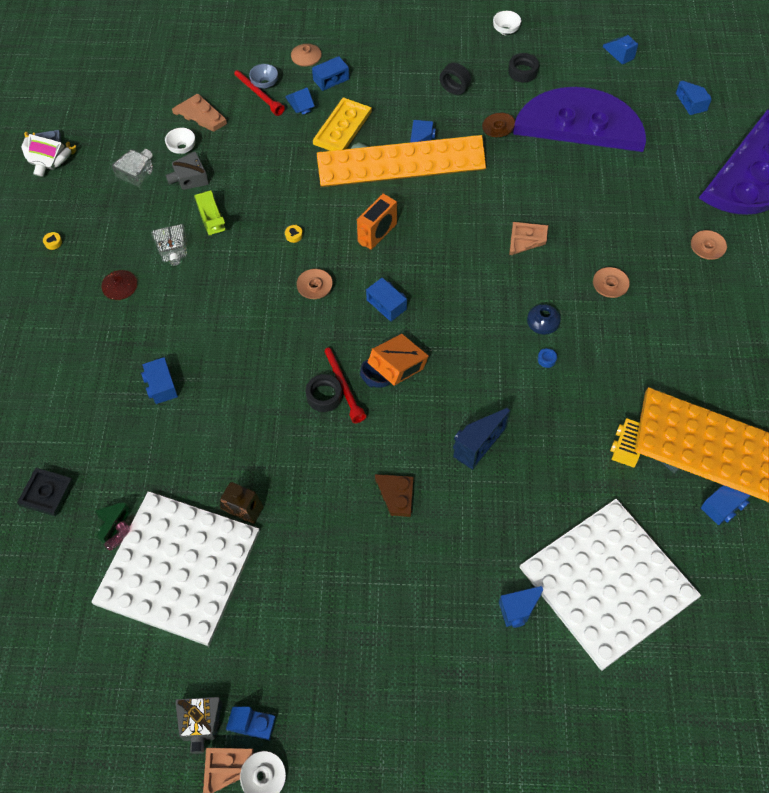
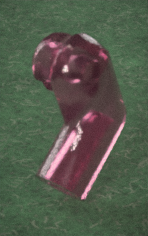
(118, 538)

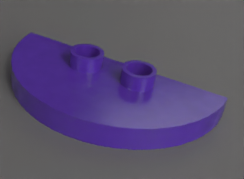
(583, 118)
(744, 178)

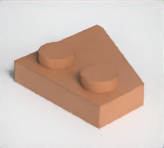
(527, 236)
(223, 767)

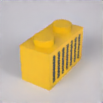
(625, 446)

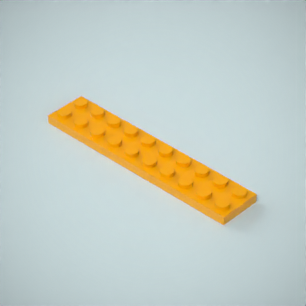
(401, 161)

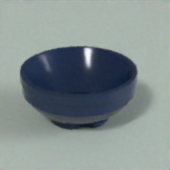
(542, 324)
(368, 372)

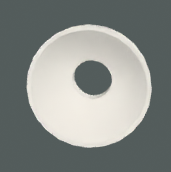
(506, 19)
(178, 137)

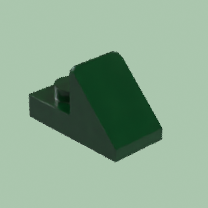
(112, 516)

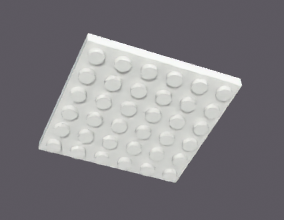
(177, 568)
(609, 583)

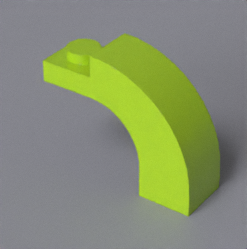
(209, 213)

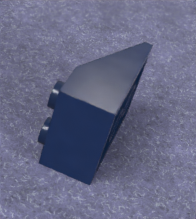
(479, 437)

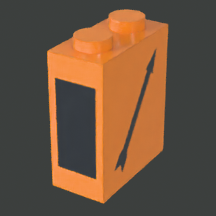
(377, 221)
(397, 359)

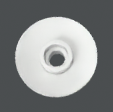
(272, 770)

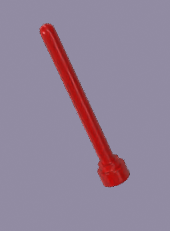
(275, 106)
(356, 413)

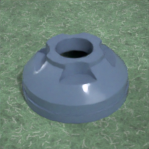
(263, 72)

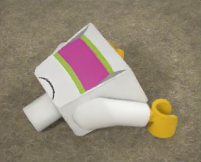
(45, 153)

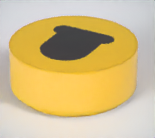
(293, 233)
(52, 240)

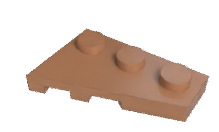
(200, 111)

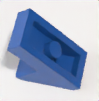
(251, 723)

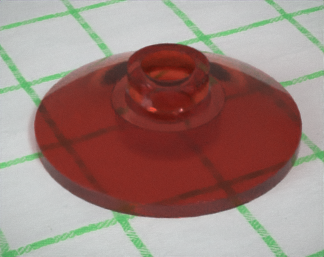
(119, 285)

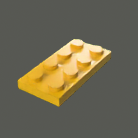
(342, 125)

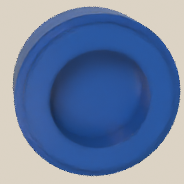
(547, 358)

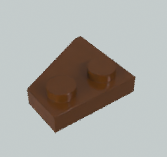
(396, 493)

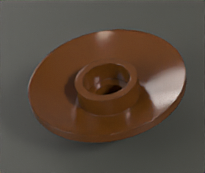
(498, 125)

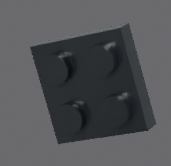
(45, 492)

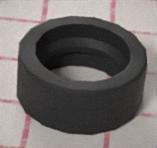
(459, 71)
(523, 75)
(323, 380)

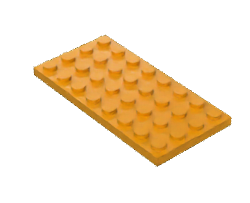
(704, 443)

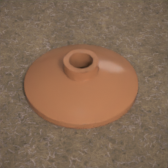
(306, 55)
(708, 245)
(611, 276)
(314, 278)

